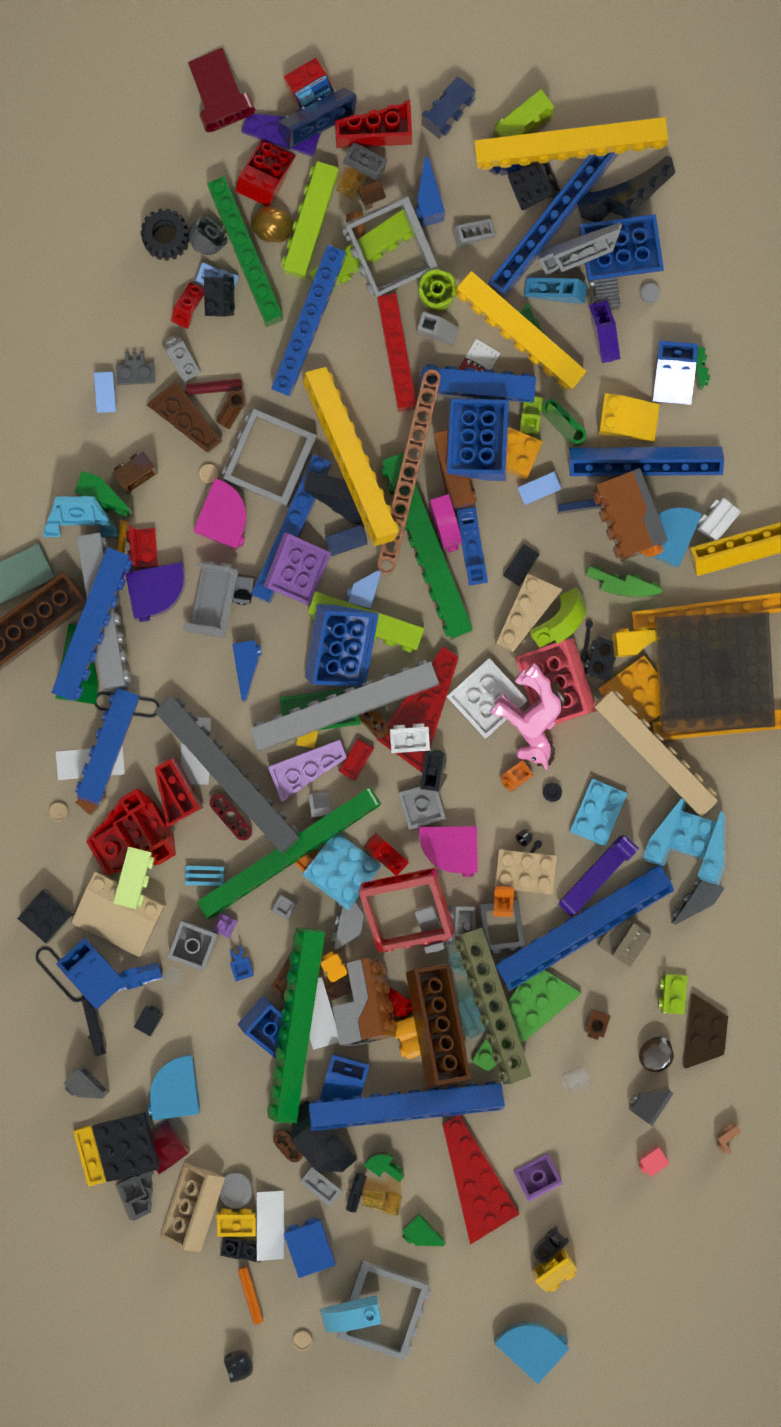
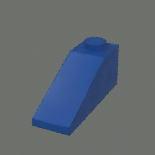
(246, 661)

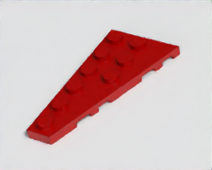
(424, 707)
(479, 1189)

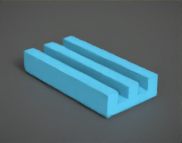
(188, 875)

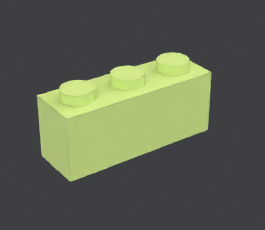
(133, 878)

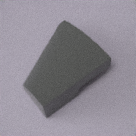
(136, 1195)

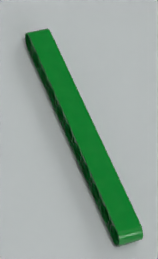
(277, 862)

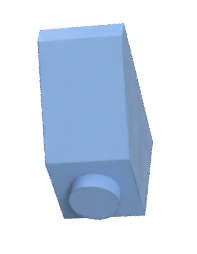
(364, 591)

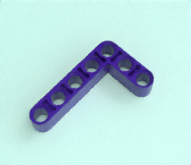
(620, 850)

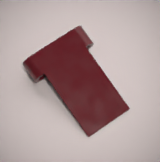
(219, 92)

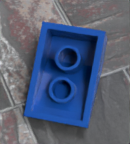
(429, 203)
(263, 1025)

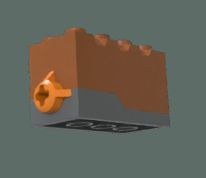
(630, 516)

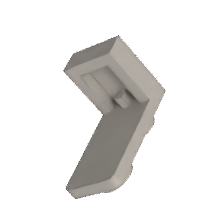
(181, 357)
(428, 921)

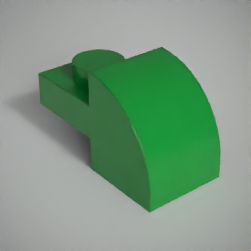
(380, 1162)

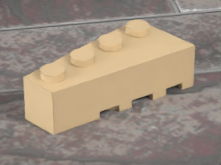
(527, 609)

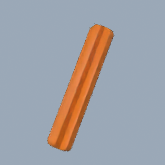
(250, 1295)

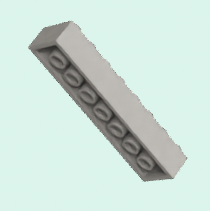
(110, 655)

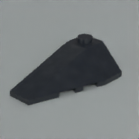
(334, 494)

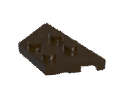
(704, 1032)

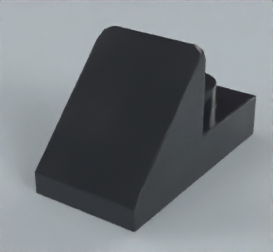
(433, 771)

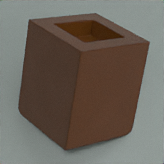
(371, 193)

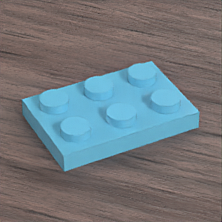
(598, 812)

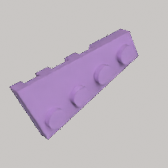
(304, 768)

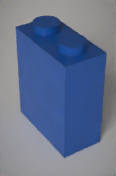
(309, 1247)

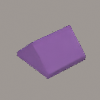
(538, 1177)

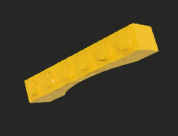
(631, 643)

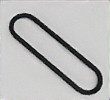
(135, 714)
(52, 977)

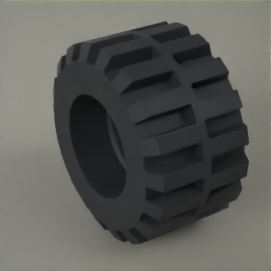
(161, 219)

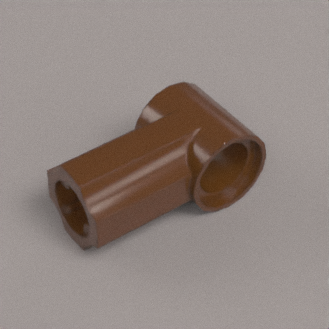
(230, 412)

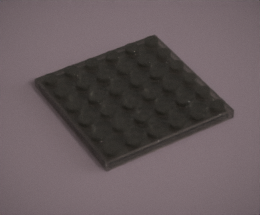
(714, 672)

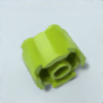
(439, 280)

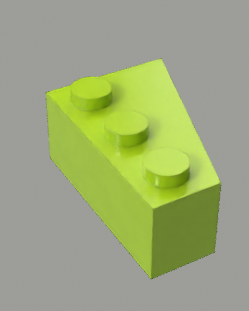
(527, 117)

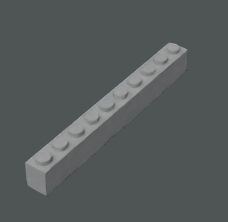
(344, 706)

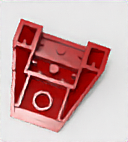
(133, 824)

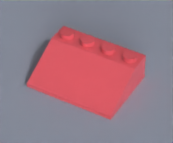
(564, 665)

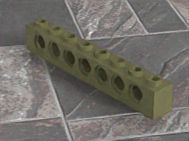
(507, 1031)

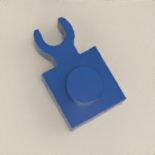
(241, 967)

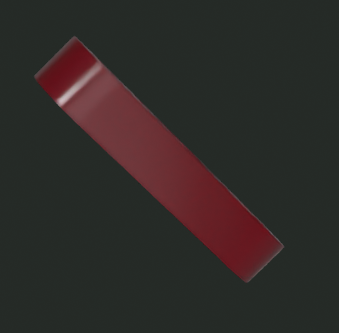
(238, 817)

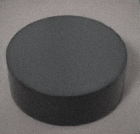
(552, 792)

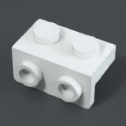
(409, 739)

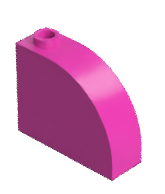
(223, 516)
(445, 523)
(451, 848)

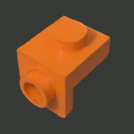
(503, 901)

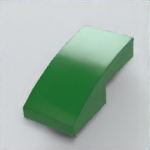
(701, 376)

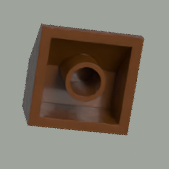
(134, 472)

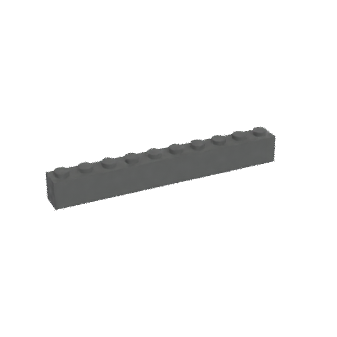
(227, 774)

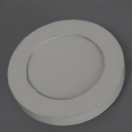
(236, 1190)

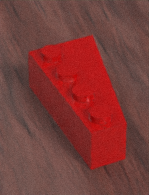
(377, 128)

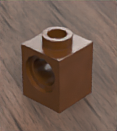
(597, 1015)

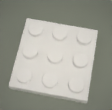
(477, 696)

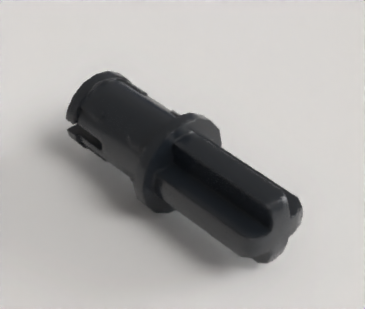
(356, 1192)

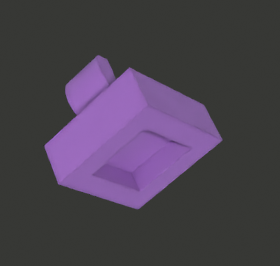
(224, 925)

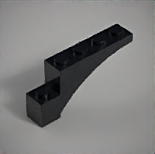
(627, 196)

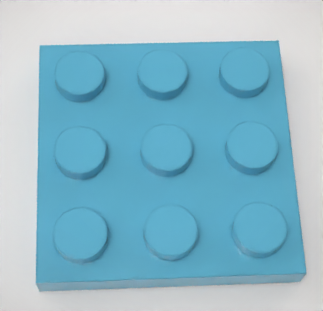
(341, 870)

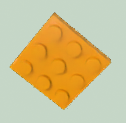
(638, 687)

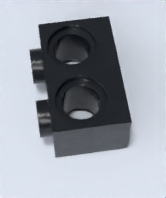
(606, 661)

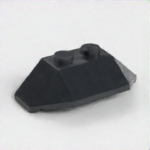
(320, 1147)

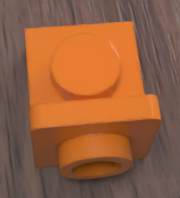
(516, 776)

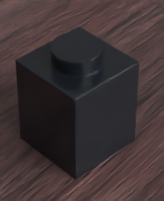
(149, 1020)

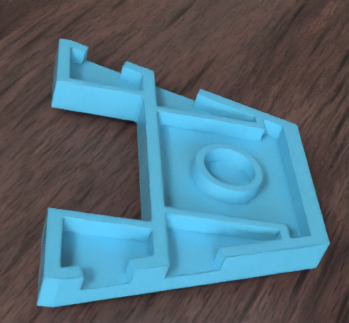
(78, 511)

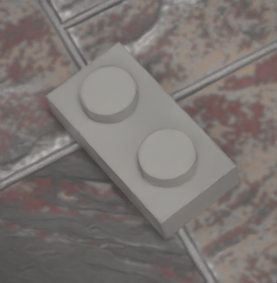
(321, 1186)

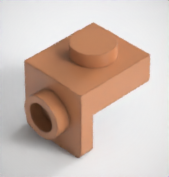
(728, 1133)

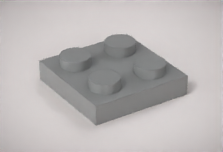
(421, 807)

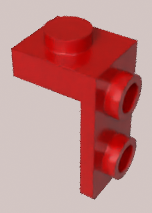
(186, 305)
(386, 854)

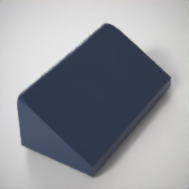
(346, 540)

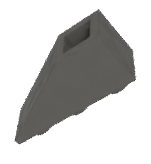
(702, 897)

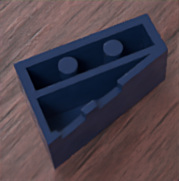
(448, 108)

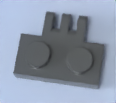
(135, 370)

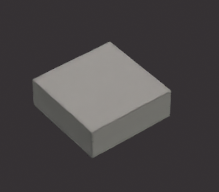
(284, 907)

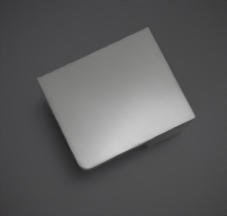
(319, 804)

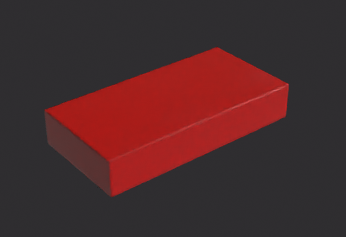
(356, 759)

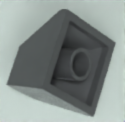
(85, 1085)
(650, 1104)

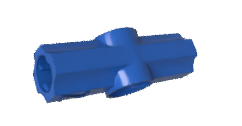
(138, 976)

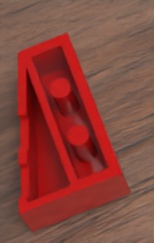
(176, 792)

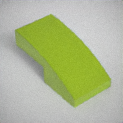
(531, 416)

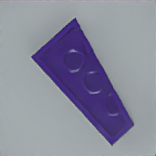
(266, 128)

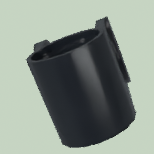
(550, 1244)

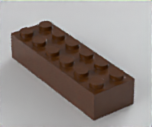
(38, 617)
(438, 1025)

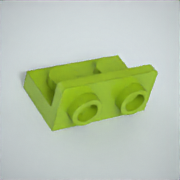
(673, 994)

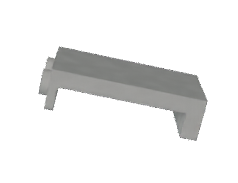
(213, 599)

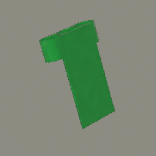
(556, 416)

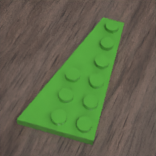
(531, 1008)

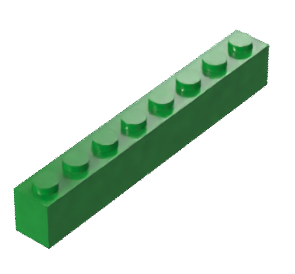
(245, 251)

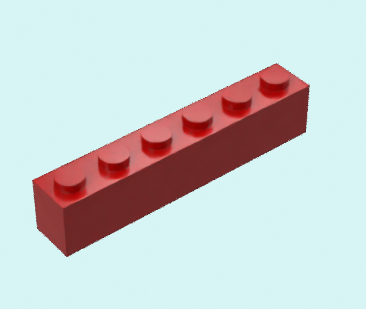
(396, 352)

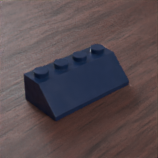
(317, 117)

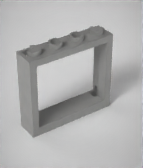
(417, 232)
(297, 472)
(417, 1313)

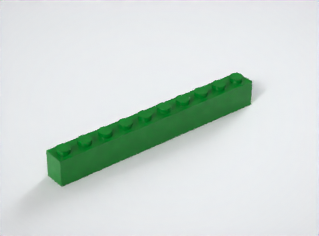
(429, 554)
(295, 1025)

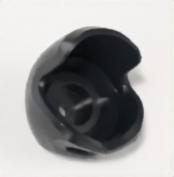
(238, 1365)

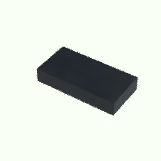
(521, 565)

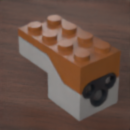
(370, 1014)

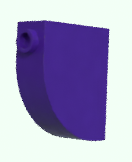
(155, 590)

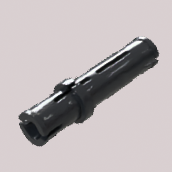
(94, 1028)

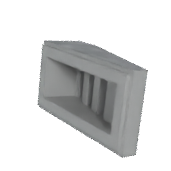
(467, 240)

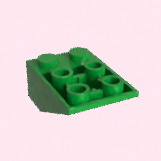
(94, 486)

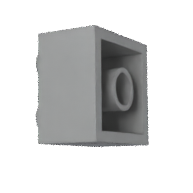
(193, 945)

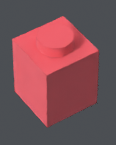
(653, 1161)

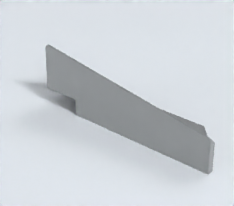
(579, 250)

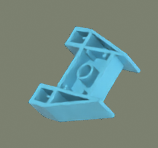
(692, 837)

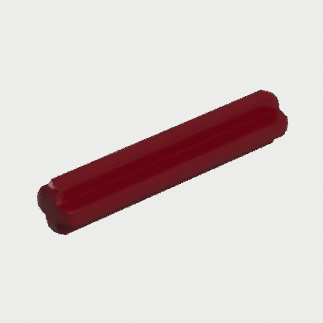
(213, 386)

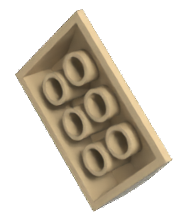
(114, 923)

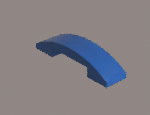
(472, 546)

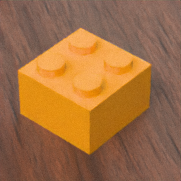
(521, 453)

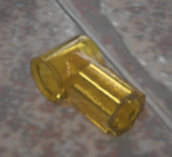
(387, 1202)

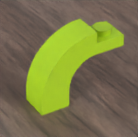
(565, 622)

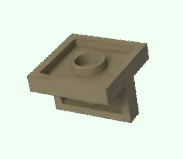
(625, 941)

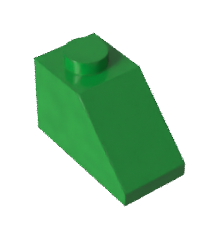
(421, 1233)

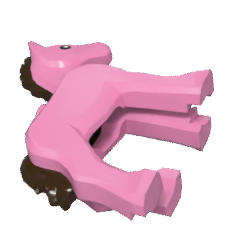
(536, 718)

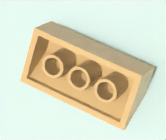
(192, 1208)

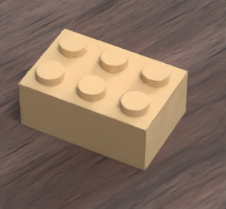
(525, 871)

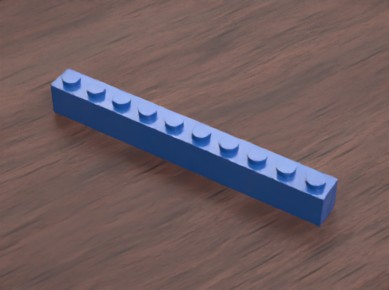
(549, 223)
(584, 927)
(406, 1107)

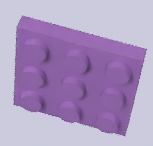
(297, 569)

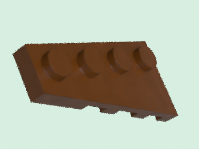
(182, 413)

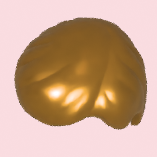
(272, 224)

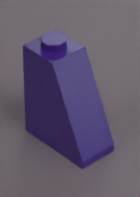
(605, 331)

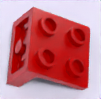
(142, 547)

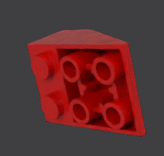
(264, 173)

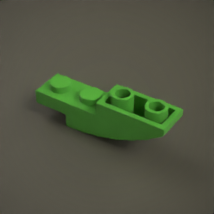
(630, 587)

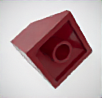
(168, 1146)

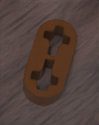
(371, 725)
(283, 1148)

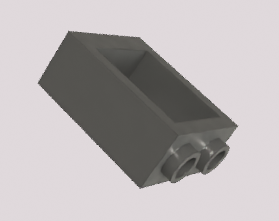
(496, 948)

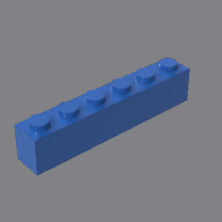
(483, 384)
(108, 746)

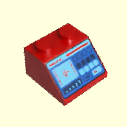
(308, 83)

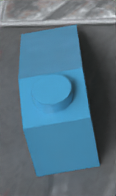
(556, 289)

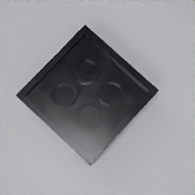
(126, 1147)

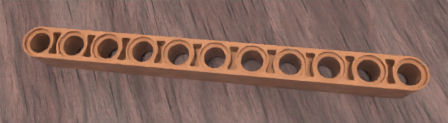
(410, 482)

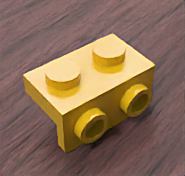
(236, 1223)

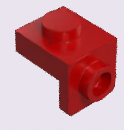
(401, 1005)

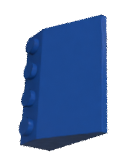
(634, 252)
(478, 439)
(340, 646)

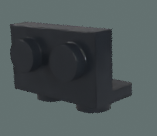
(219, 296)

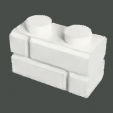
(719, 519)

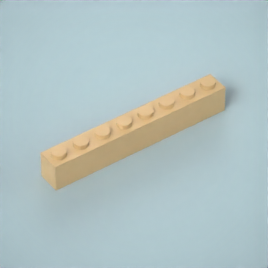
(656, 753)

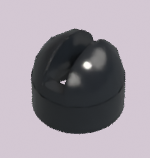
(524, 837)

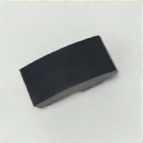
(239, 1248)

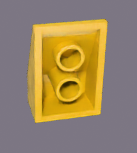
(628, 418)
(553, 1272)

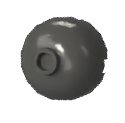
(207, 236)

